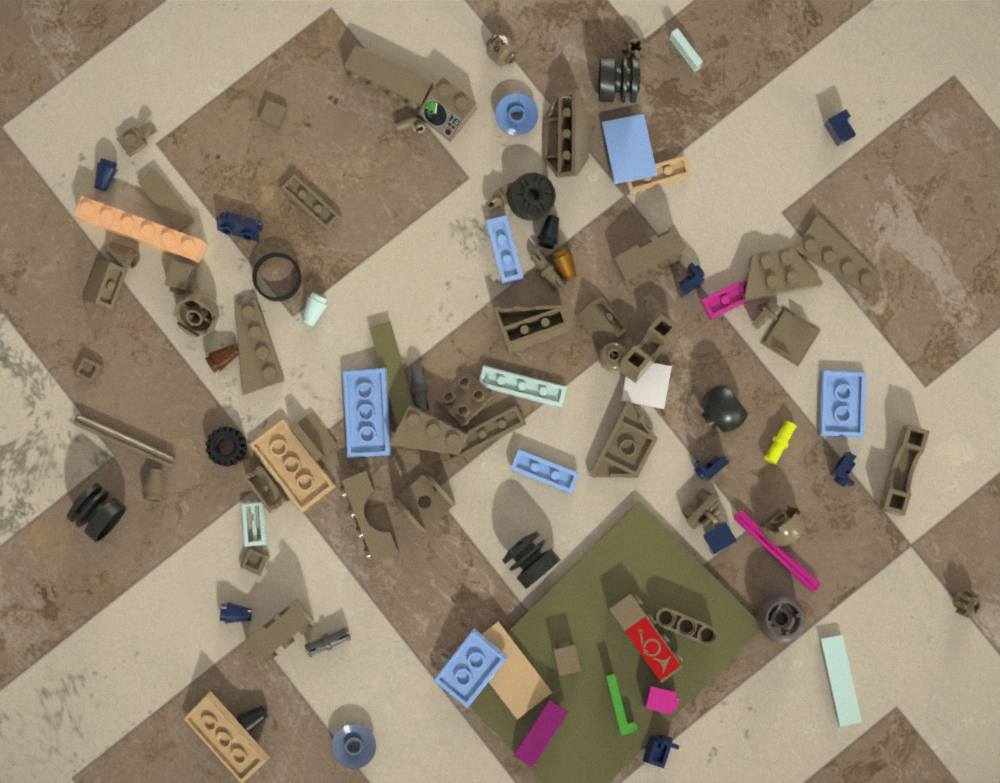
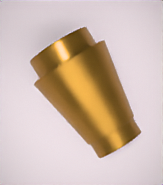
(564, 263)

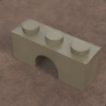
(653, 344)

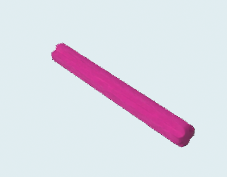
(777, 551)

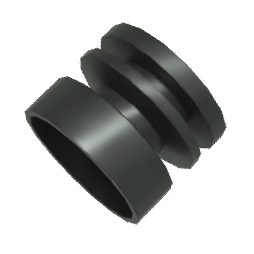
(618, 79)
(94, 509)
(530, 559)

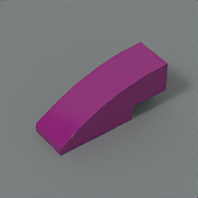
(540, 733)

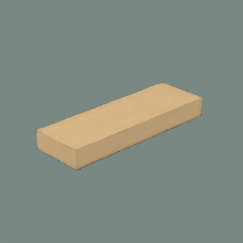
(667, 172)

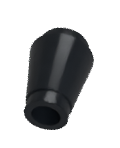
(548, 234)
(252, 718)

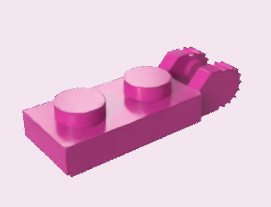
(724, 300)

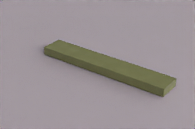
(397, 382)

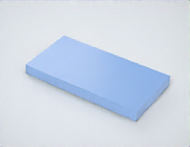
(366, 412)

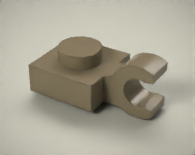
(134, 139)

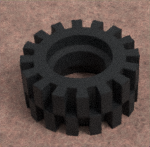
(239, 446)

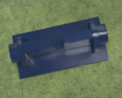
(230, 223)

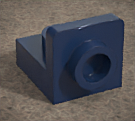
(689, 284)
(714, 465)
(844, 466)

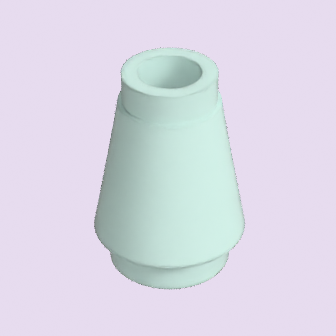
(314, 308)

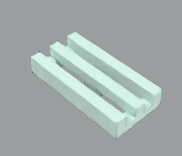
(685, 50)
(247, 543)

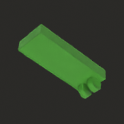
(624, 727)

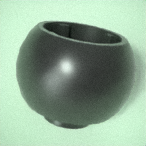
(723, 409)

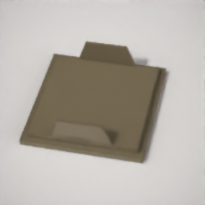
(790, 336)

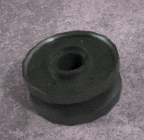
(540, 187)

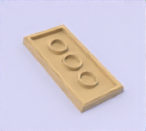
(292, 466)
(516, 679)
(226, 737)

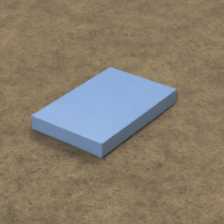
(629, 148)
(842, 403)
(470, 668)

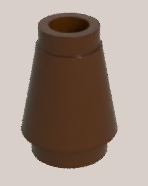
(221, 358)

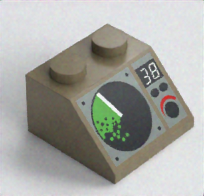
(447, 109)

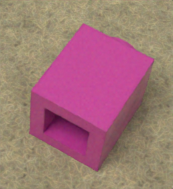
(661, 699)

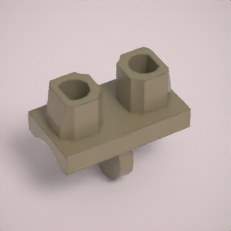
(705, 513)

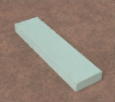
(523, 386)
(840, 680)

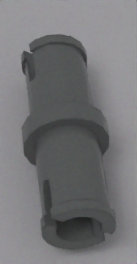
(419, 388)
(328, 642)

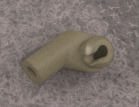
(413, 123)

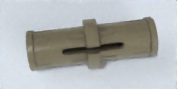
(548, 270)

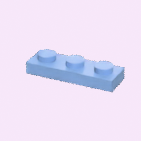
(504, 249)
(544, 471)

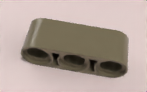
(696, 626)

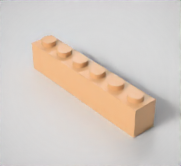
(140, 230)

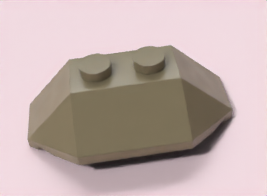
(566, 134)

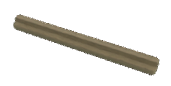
(124, 440)

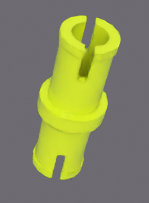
(780, 442)

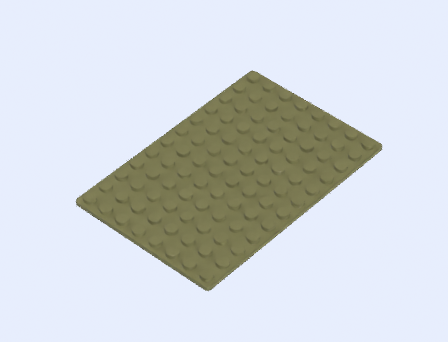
(634, 559)

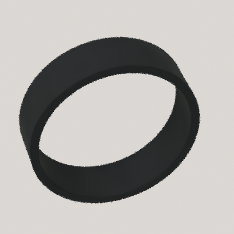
(261, 261)

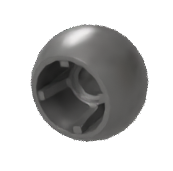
(776, 601)

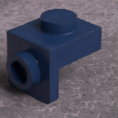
(658, 750)

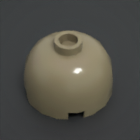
(197, 314)
(784, 526)

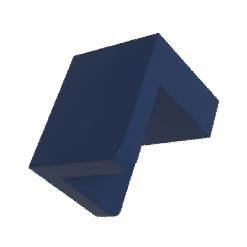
(839, 128)
(719, 538)

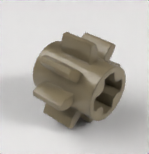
(632, 44)
(967, 603)

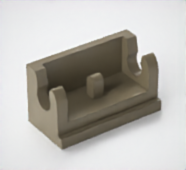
(266, 489)

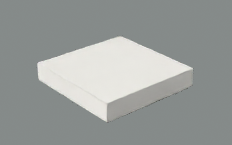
(650, 388)

